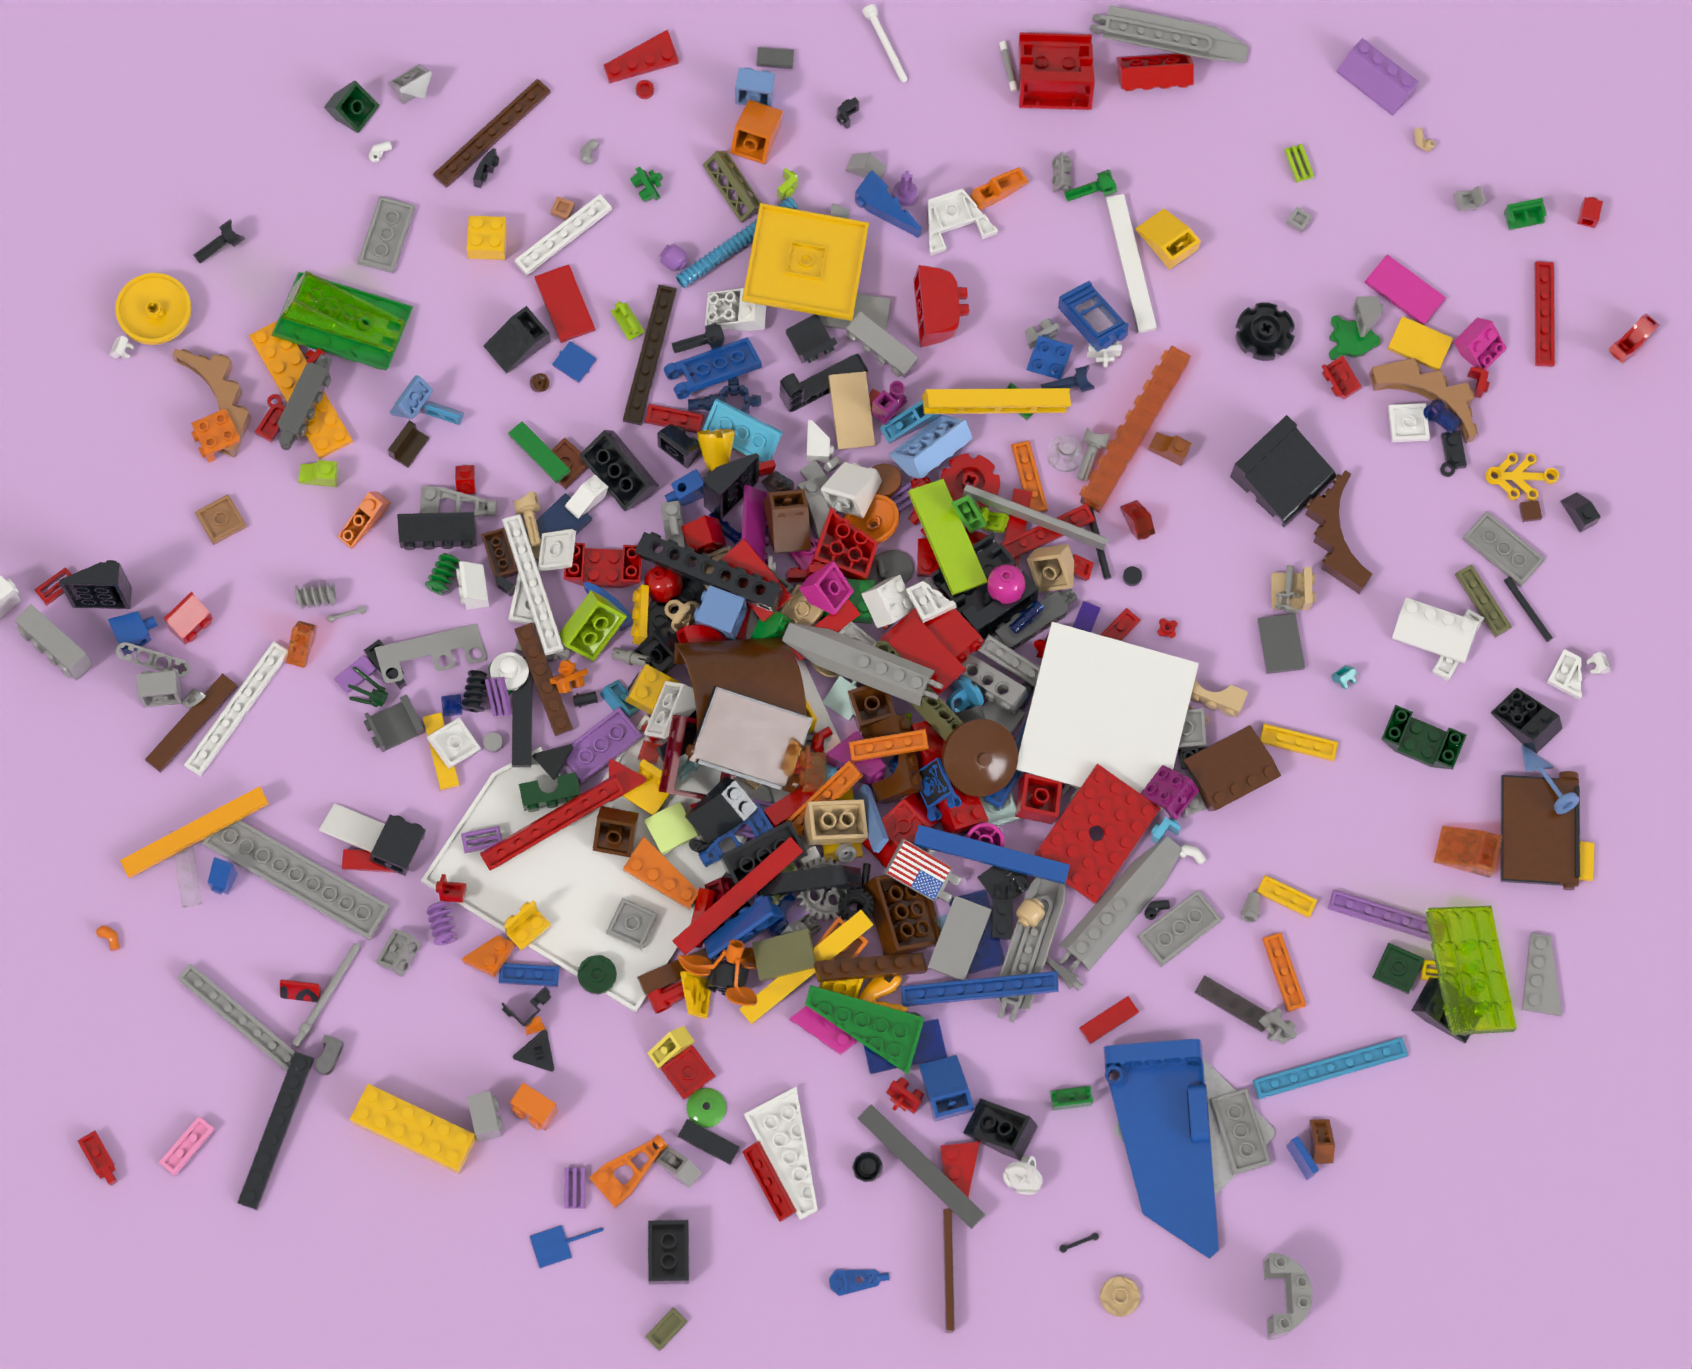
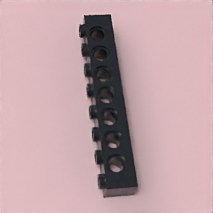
(768, 600)

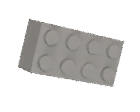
(53, 643)

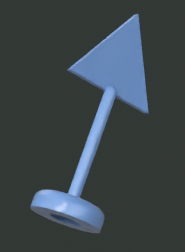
(1534, 762)

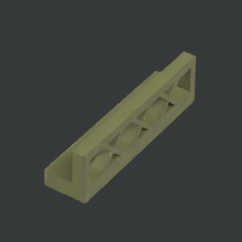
(738, 183)

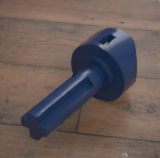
(1079, 380)

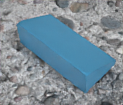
(443, 412)
(615, 697)

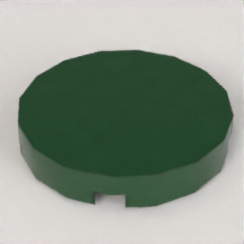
(597, 974)

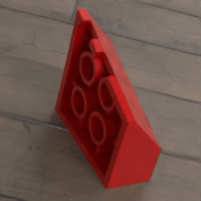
(846, 546)

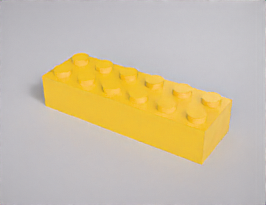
(413, 1128)

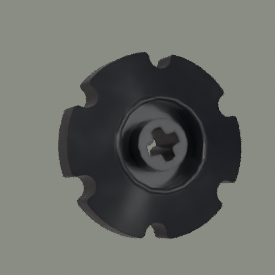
(1259, 342)

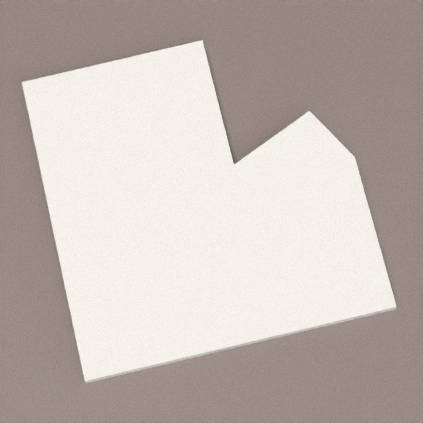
(571, 882)

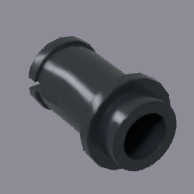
(585, 699)

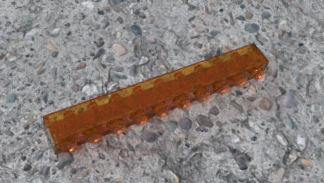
(1135, 428)

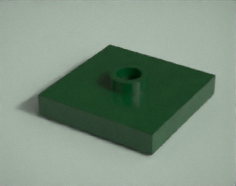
(1398, 968)

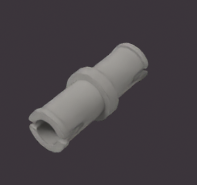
(630, 657)

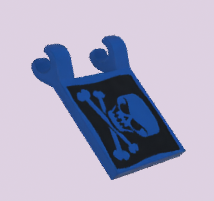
(936, 789)

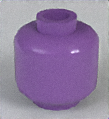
(673, 257)

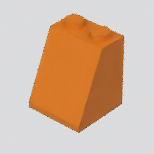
(756, 131)

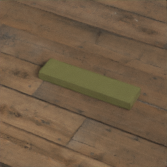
(1483, 600)

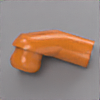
(111, 935)

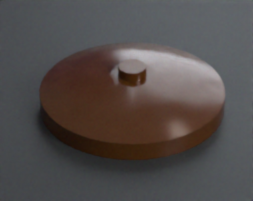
(980, 757)

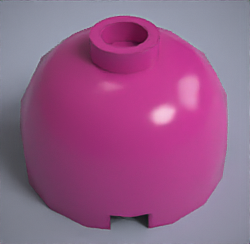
(1006, 583)
(987, 833)

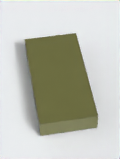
(666, 1329)

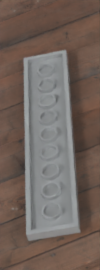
(299, 877)

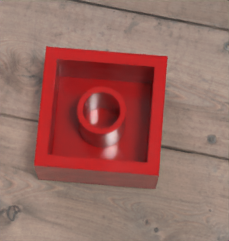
(1038, 799)

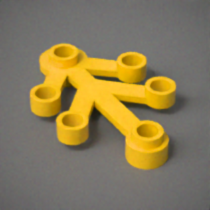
(1518, 476)

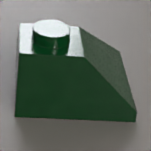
(352, 106)

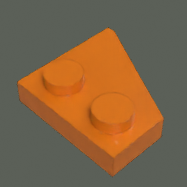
(490, 955)

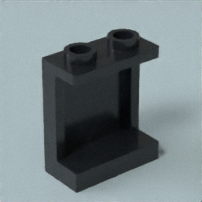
(397, 844)

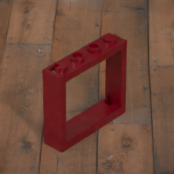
(672, 758)

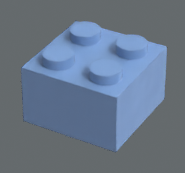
(754, 86)

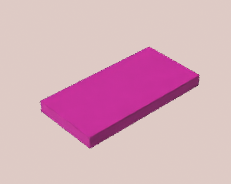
(1405, 290)

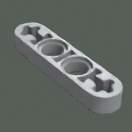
(153, 657)

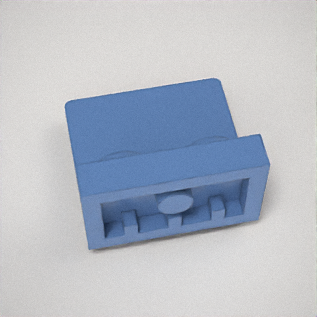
(412, 398)

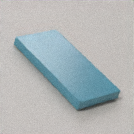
(750, 433)

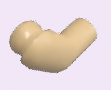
(1426, 145)

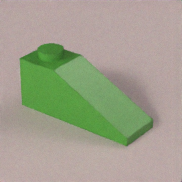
(969, 513)

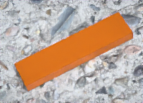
(1029, 474)
(888, 745)
(1284, 972)

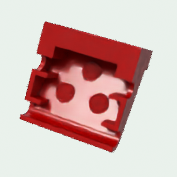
(1056, 71)

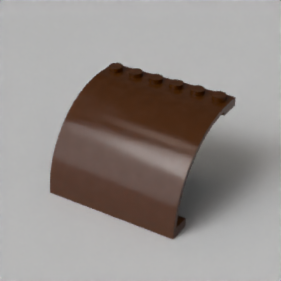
(750, 667)

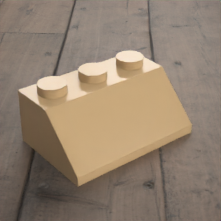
(835, 822)

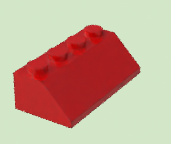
(1155, 71)

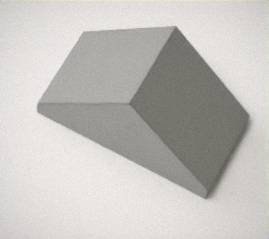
(863, 163)

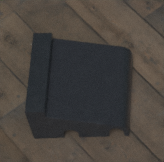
(1283, 471)
(976, 604)

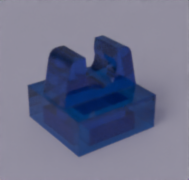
(451, 705)

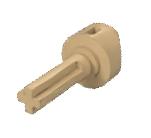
(527, 507)

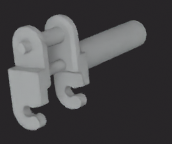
(1288, 592)

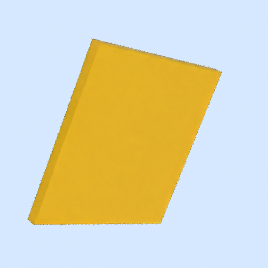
(805, 262)

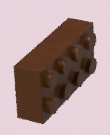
(499, 553)

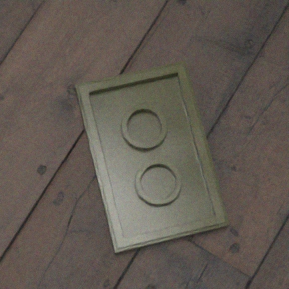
(784, 954)

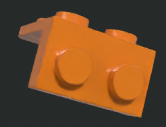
(214, 433)

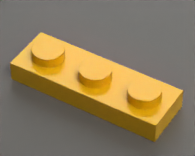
(640, 614)

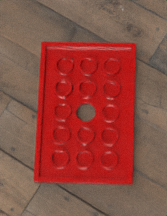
(1120, 813)

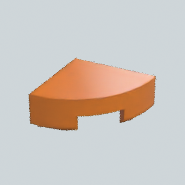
(536, 1026)

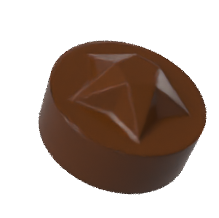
(539, 382)

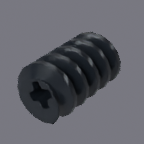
(474, 691)

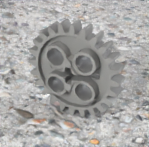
(814, 906)

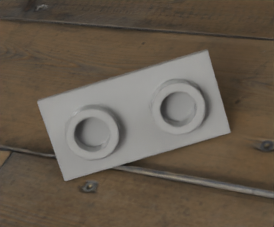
(1061, 165)

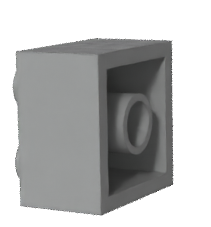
(159, 688)
(484, 1117)

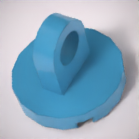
(966, 694)

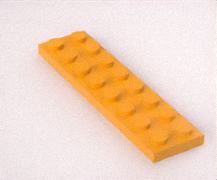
(286, 365)

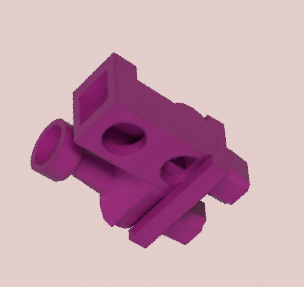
(888, 405)

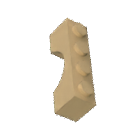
(1228, 700)

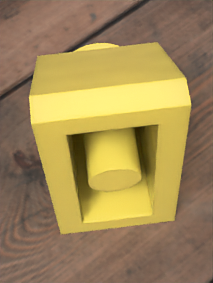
(670, 1046)

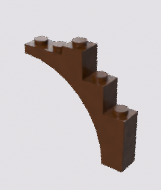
(1339, 560)

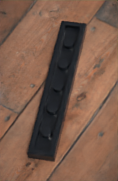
(522, 724)

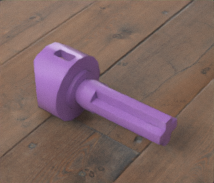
(905, 190)

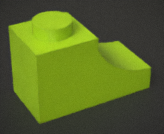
(319, 473)

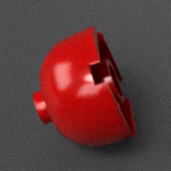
(663, 584)

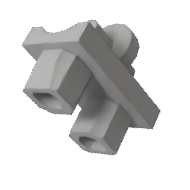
(1048, 328)
(1277, 1027)

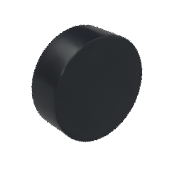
(1132, 576)

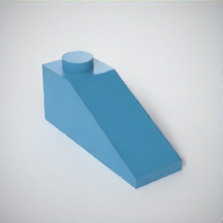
(907, 422)

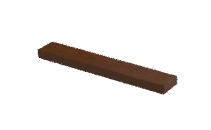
(191, 723)
(948, 1271)

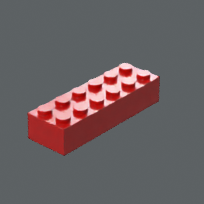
(955, 819)

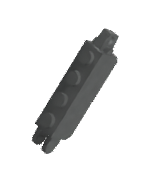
(303, 401)
(1055, 609)

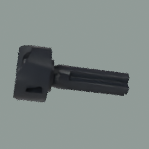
(228, 235)
(713, 336)

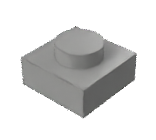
(1299, 219)

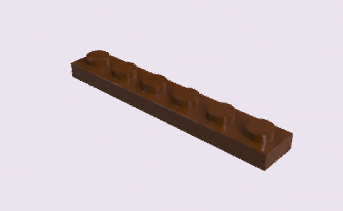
(541, 676)
(870, 967)

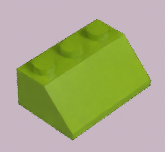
(591, 626)

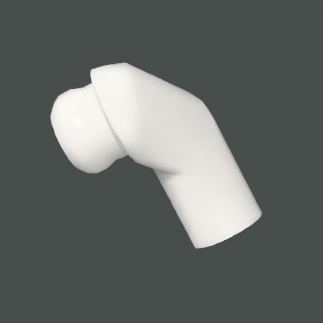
(1194, 852)

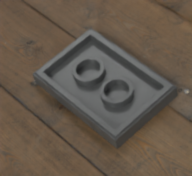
(1281, 643)

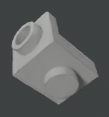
(1469, 200)

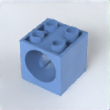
(721, 612)

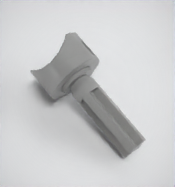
(1094, 442)

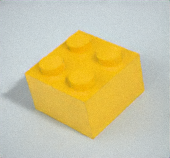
(486, 237)
(647, 688)

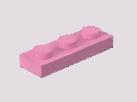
(186, 1146)

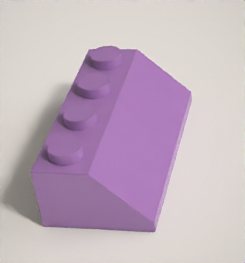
(1377, 76)

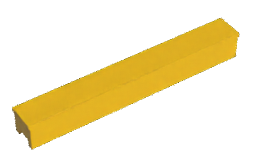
(995, 401)

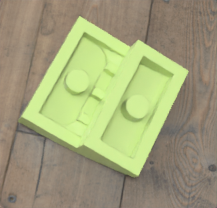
(670, 828)

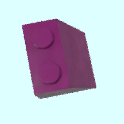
(872, 769)

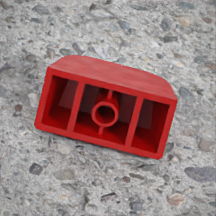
(938, 304)

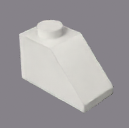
(818, 444)
(587, 496)

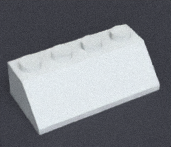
(1435, 630)

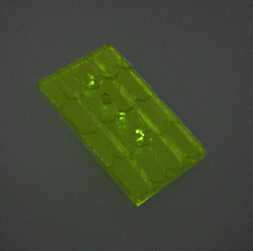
(1470, 970)

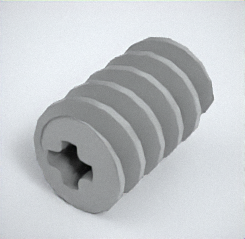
(317, 595)

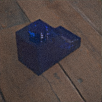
(778, 927)

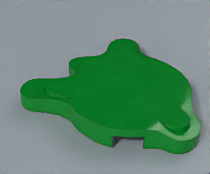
(1349, 340)

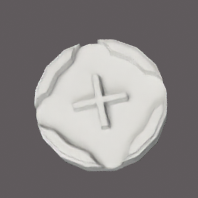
(1023, 1176)

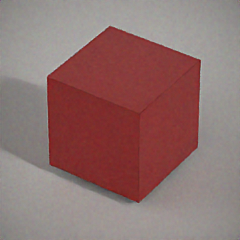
(704, 534)

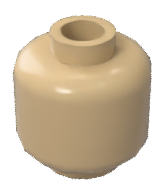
(1030, 912)

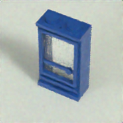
(1093, 316)

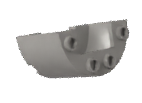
(1297, 1293)

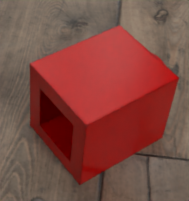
(1590, 212)

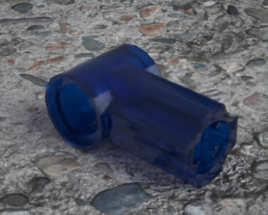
(1442, 417)

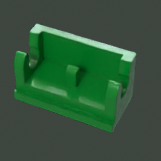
(1525, 213)
(1071, 1098)

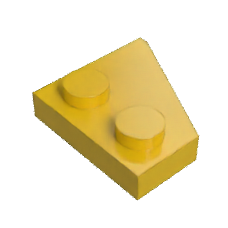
(696, 995)

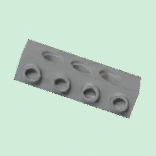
(1000, 682)

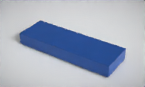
(529, 974)

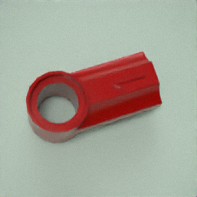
(663, 998)

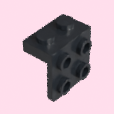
(810, 339)

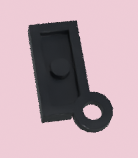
(1453, 452)

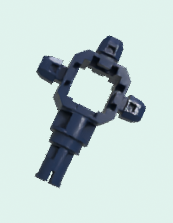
(732, 389)

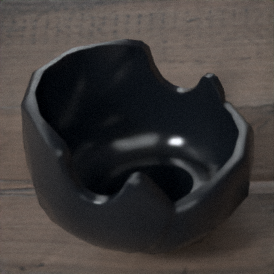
(867, 1167)

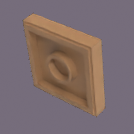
(220, 519)

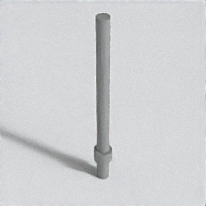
(305, 1028)

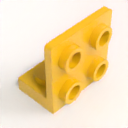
(647, 795)
(526, 925)

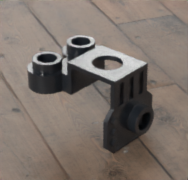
(541, 997)

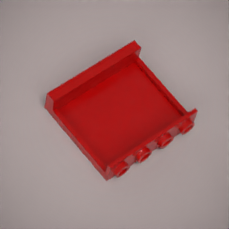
(950, 629)

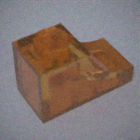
(300, 643)

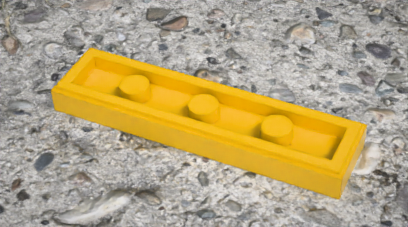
(1298, 742)
(446, 777)

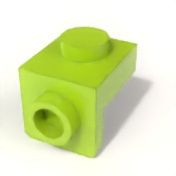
(788, 188)
(995, 521)

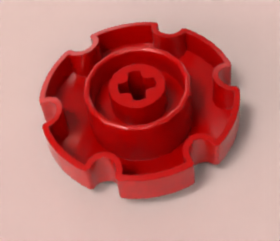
(975, 470)

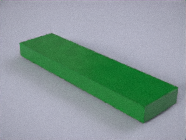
(539, 452)

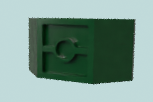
(1421, 740)

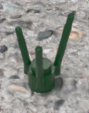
(377, 696)

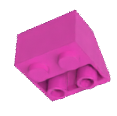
(1480, 343)

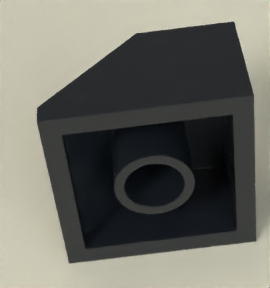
(678, 445)
(660, 648)

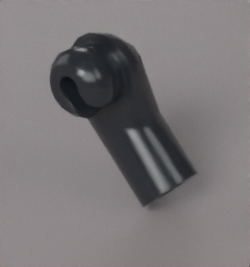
(698, 845)

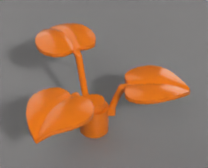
(734, 954)

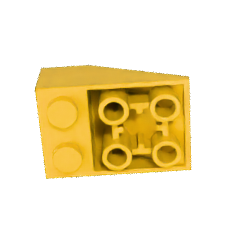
(1169, 238)

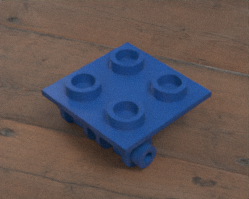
(1049, 357)

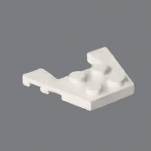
(952, 212)

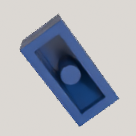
(221, 876)

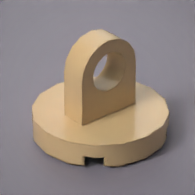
(684, 615)

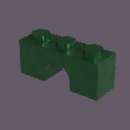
(534, 798)

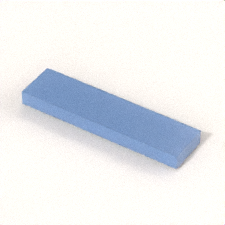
(876, 831)

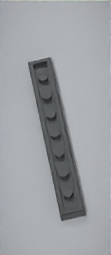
(921, 1166)

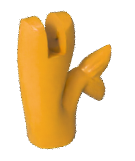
(878, 988)

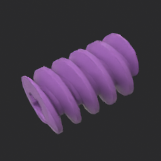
(440, 923)

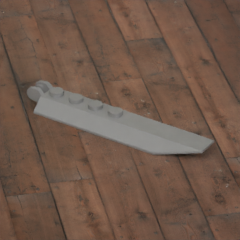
(1169, 35)
(862, 662)
(1120, 904)
(1031, 944)

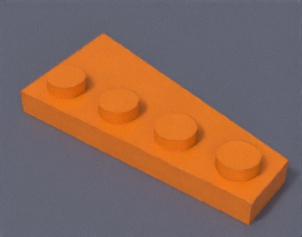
(657, 872)

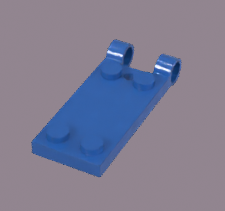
(713, 367)

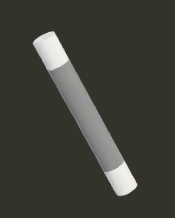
(1008, 66)

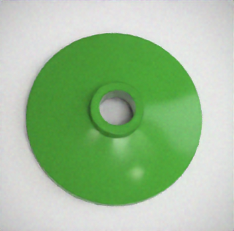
(709, 1117)

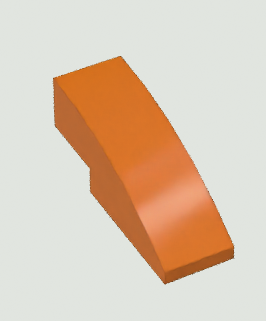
(998, 188)

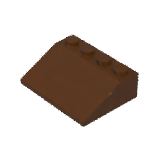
(1231, 768)
(902, 917)

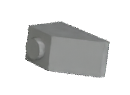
(1367, 313)
(678, 1166)

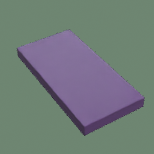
(601, 743)

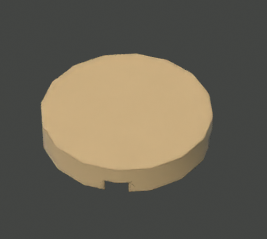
(1119, 1296)

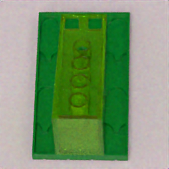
(342, 321)

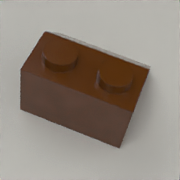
(870, 706)
(615, 831)

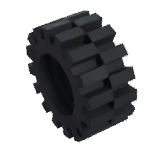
(855, 897)

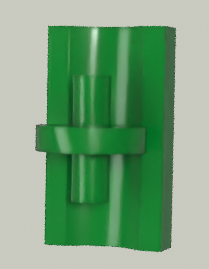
(641, 178)

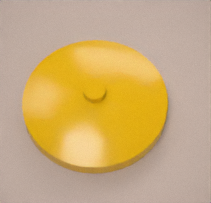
(153, 308)

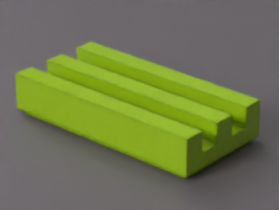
(1295, 149)

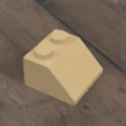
(1052, 567)

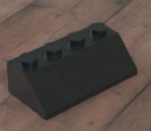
(619, 470)
(437, 530)
(747, 856)

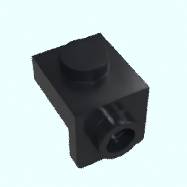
(846, 109)

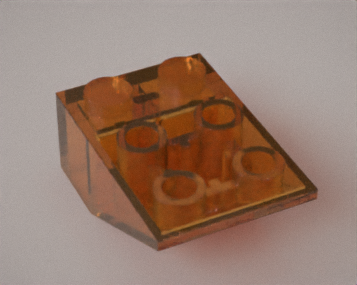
(1468, 850)

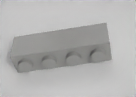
(881, 344)

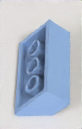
(932, 445)

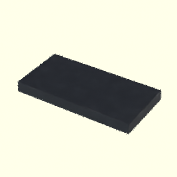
(691, 591)

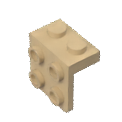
(1301, 584)

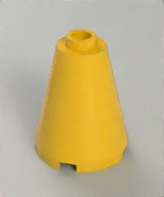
(716, 446)

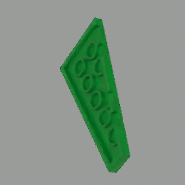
(880, 1028)

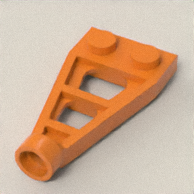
(608, 1183)

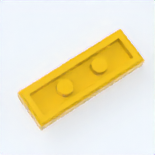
(1286, 896)

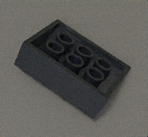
(726, 483)
(98, 587)

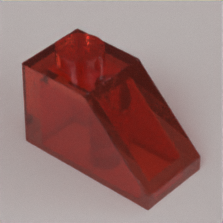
(1138, 519)

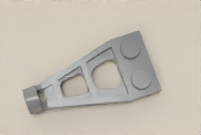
(432, 496)

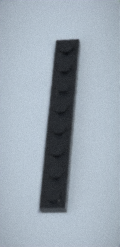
(275, 1130)

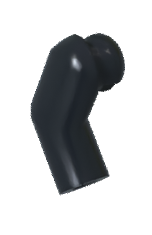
(1154, 907)

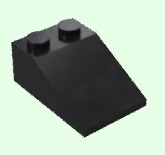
(720, 810)
(1001, 1129)

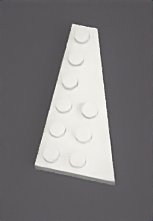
(782, 1136)

